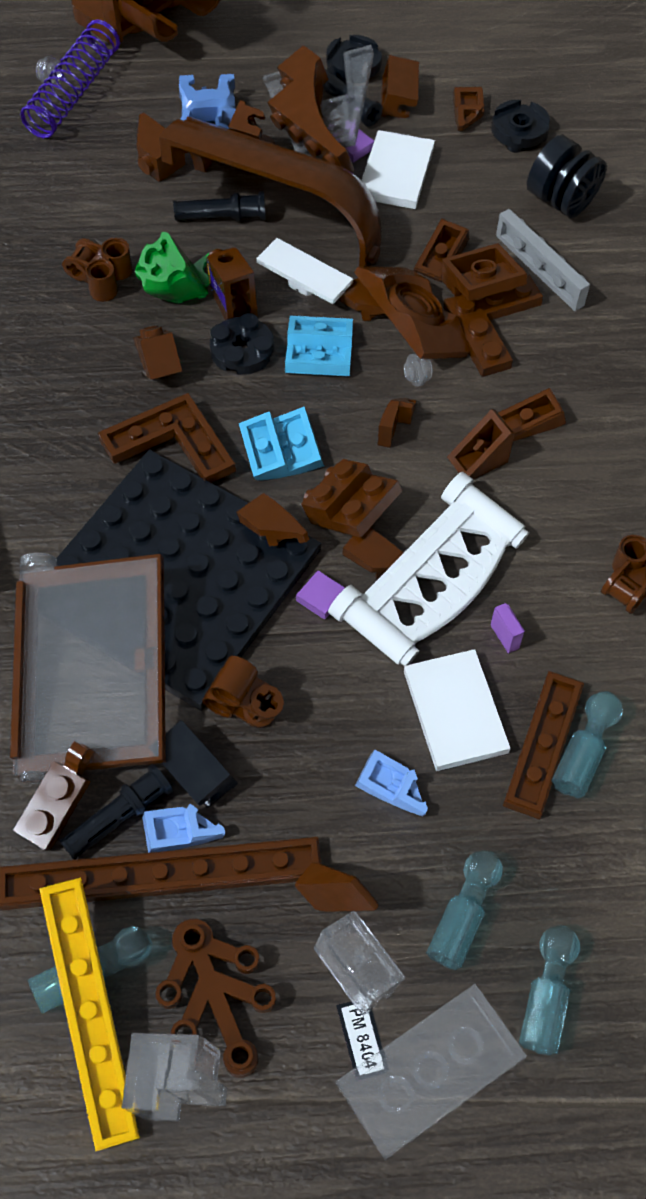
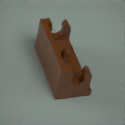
(399, 86)
(244, 122)

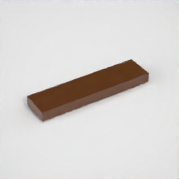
(543, 745)

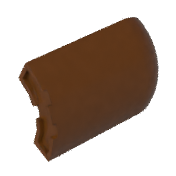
(330, 181)

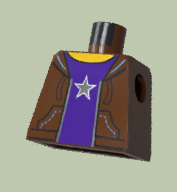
(231, 271)

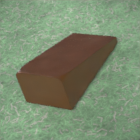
(445, 242)
(534, 415)
(334, 890)

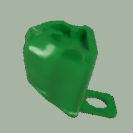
(170, 273)

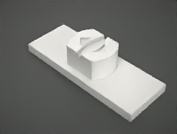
(304, 271)

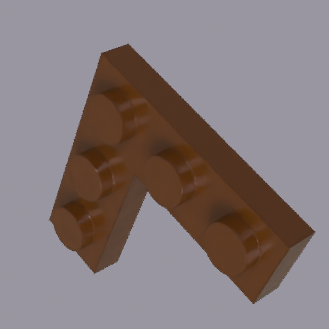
(474, 316)
(171, 419)

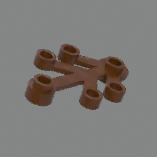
(212, 987)

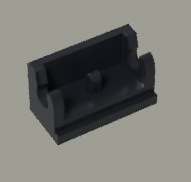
(195, 766)

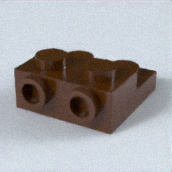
(482, 272)
(349, 498)

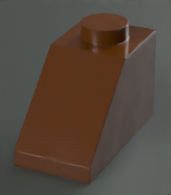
(149, 150)

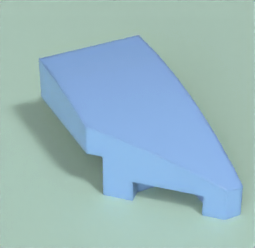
(391, 783)
(178, 829)

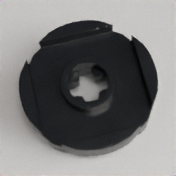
(335, 54)
(532, 126)
(236, 330)

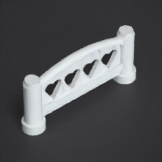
(375, 612)

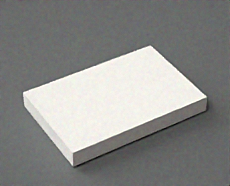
(397, 168)
(456, 710)

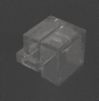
(170, 1072)

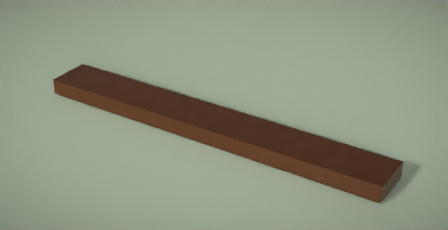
(163, 872)

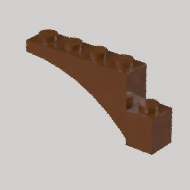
(299, 107)

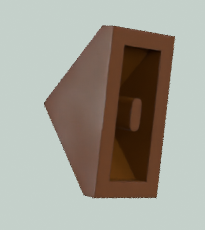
(484, 447)

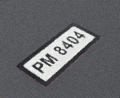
(359, 1033)

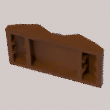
(415, 311)

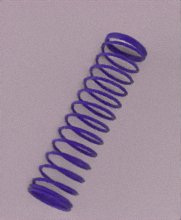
(46, 113)

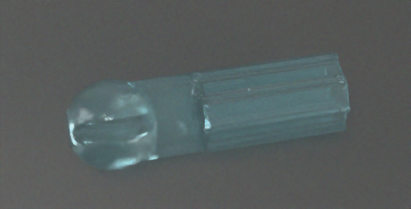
(587, 746)
(464, 910)
(128, 949)
(549, 994)

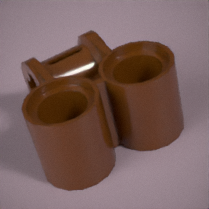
(100, 266)
(629, 576)
(240, 693)

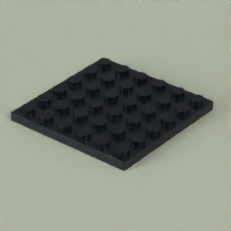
(217, 571)

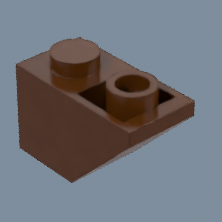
(157, 352)

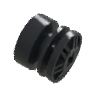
(566, 176)

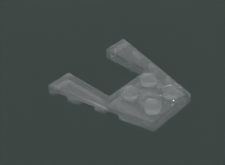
(344, 112)

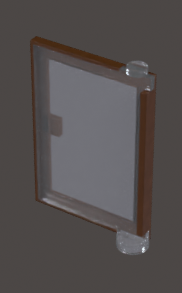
(88, 663)

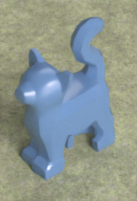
(208, 104)

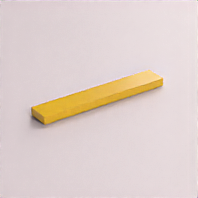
(88, 1013)

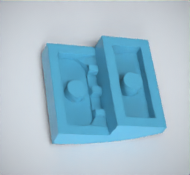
(319, 346)
(281, 445)

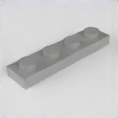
(542, 260)

